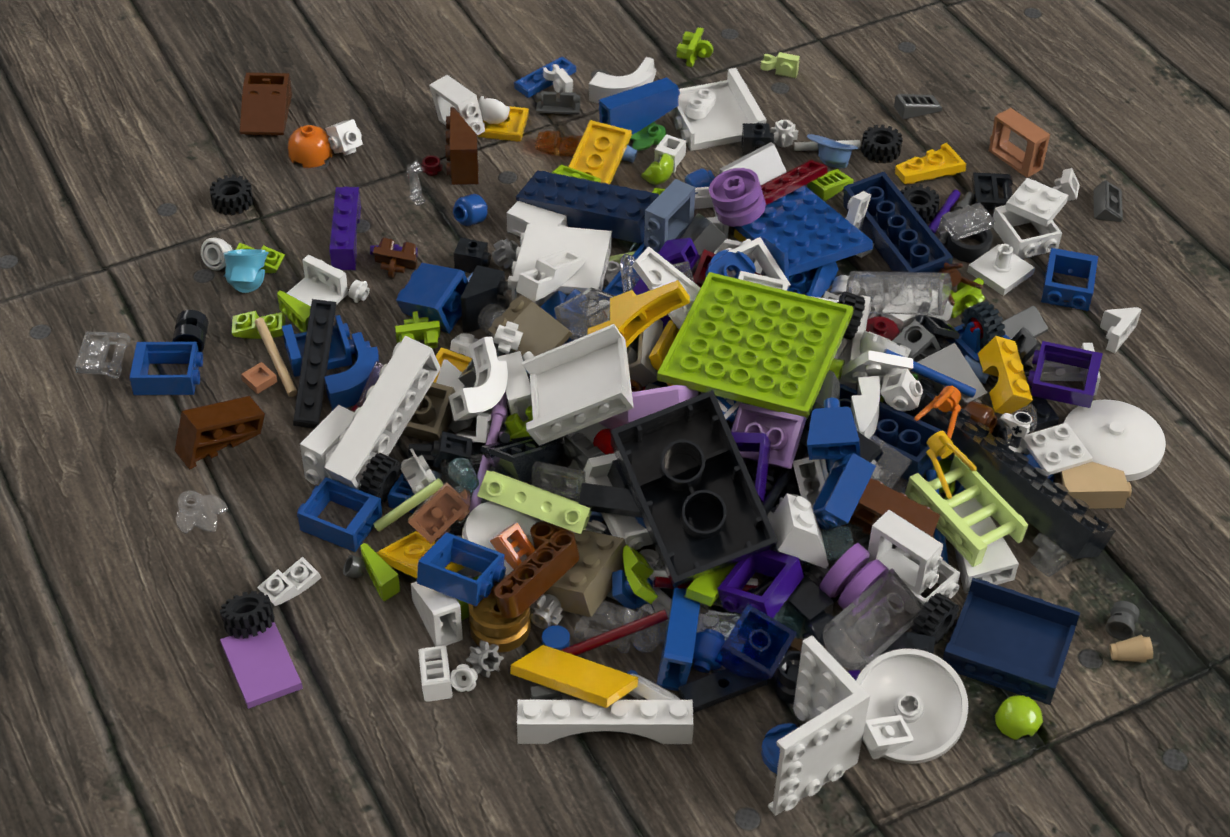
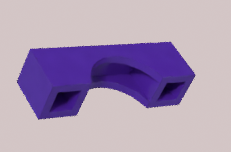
(344, 228)
(674, 252)

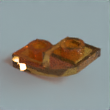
(554, 144)

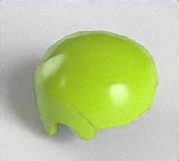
(660, 171)
(1018, 717)

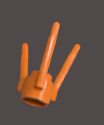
(945, 401)

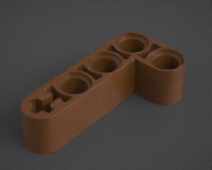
(553, 557)

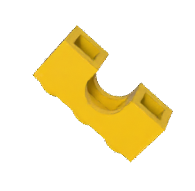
(1002, 360)

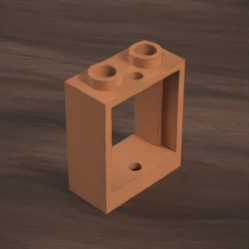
(1024, 162)

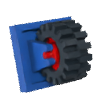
(979, 328)

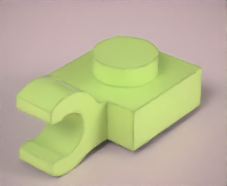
(784, 64)

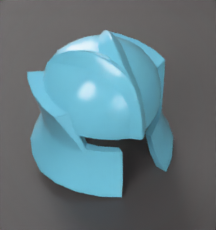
(244, 269)

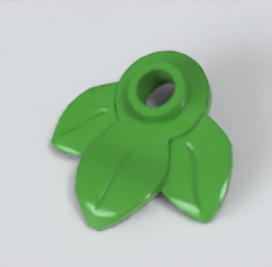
(648, 136)

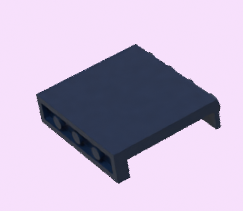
(1011, 640)

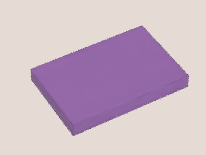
(261, 666)

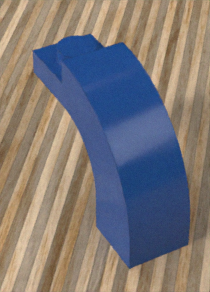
(347, 387)

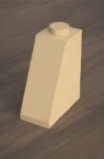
(1096, 485)

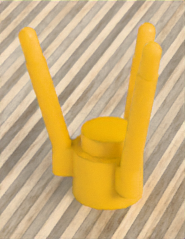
(942, 446)

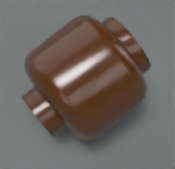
(982, 414)

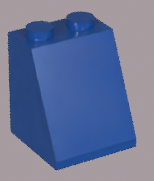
(434, 294)

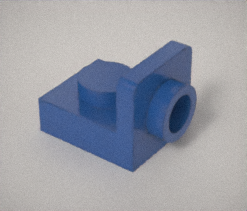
(623, 593)

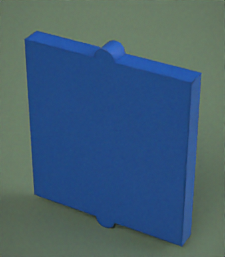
(780, 255)

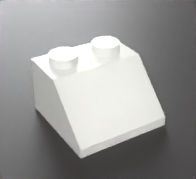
(799, 531)

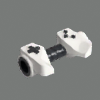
(1019, 425)

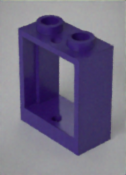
(1069, 356)
(756, 443)
(781, 566)

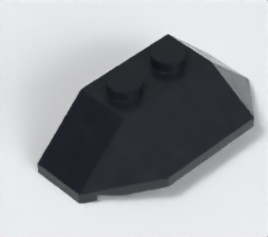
(519, 455)

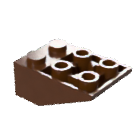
(265, 103)
(461, 150)

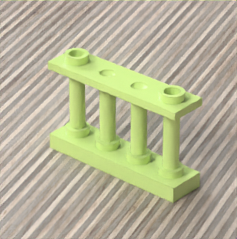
(534, 501)
(958, 529)

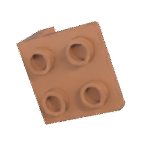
(440, 512)

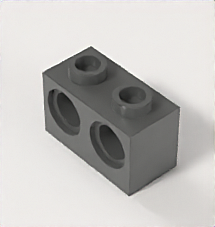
(924, 347)

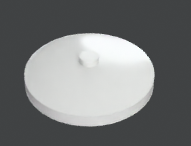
(1119, 436)
(491, 519)
(924, 694)

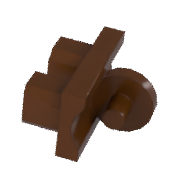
(394, 260)

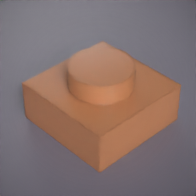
(259, 378)

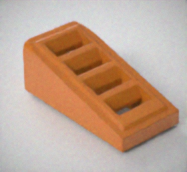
(518, 539)

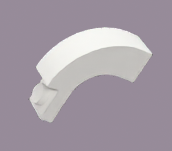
(606, 85)
(489, 385)

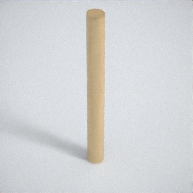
(276, 357)

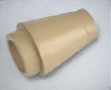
(1132, 649)

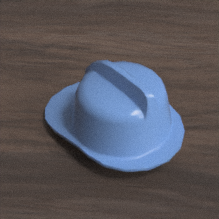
(832, 152)

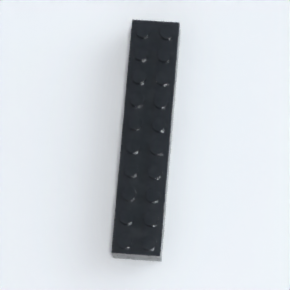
(1020, 484)

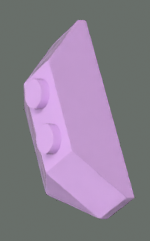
(649, 402)

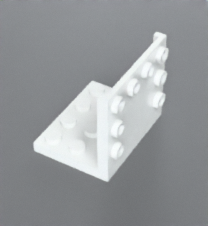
(833, 730)

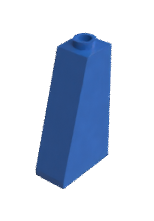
(639, 105)
(678, 641)

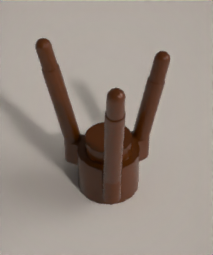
(956, 278)

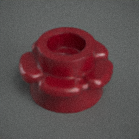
(431, 165)

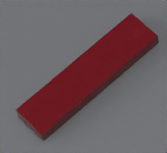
(792, 180)

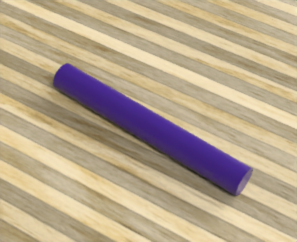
(947, 206)

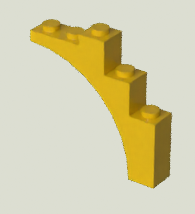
(637, 312)

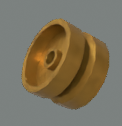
(490, 626)

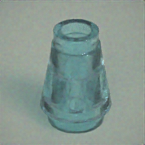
(463, 473)

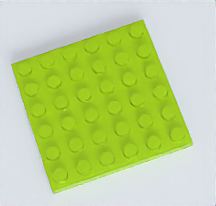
(756, 344)

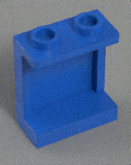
(340, 348)

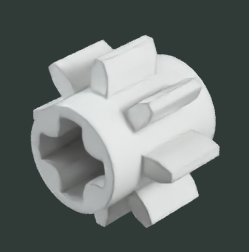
(784, 133)
(508, 337)

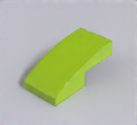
(637, 573)

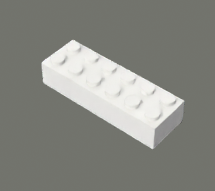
(384, 412)

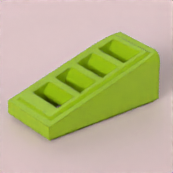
(826, 187)
(294, 310)
(382, 575)

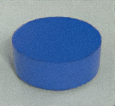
(556, 637)

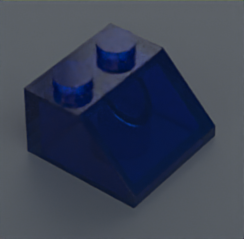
(755, 645)

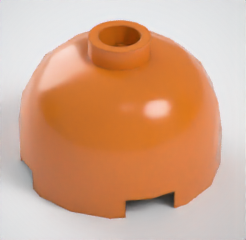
(309, 146)

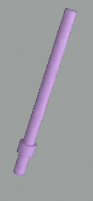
(498, 416)

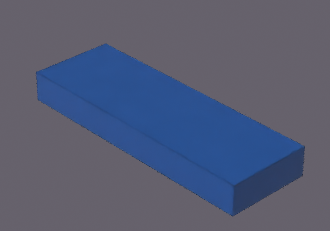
(536, 82)

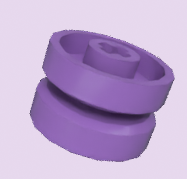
(737, 197)
(852, 575)

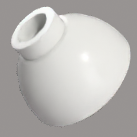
(212, 253)

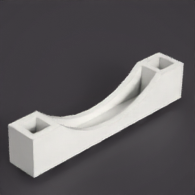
(656, 719)

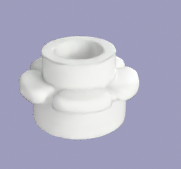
(358, 291)
(456, 678)

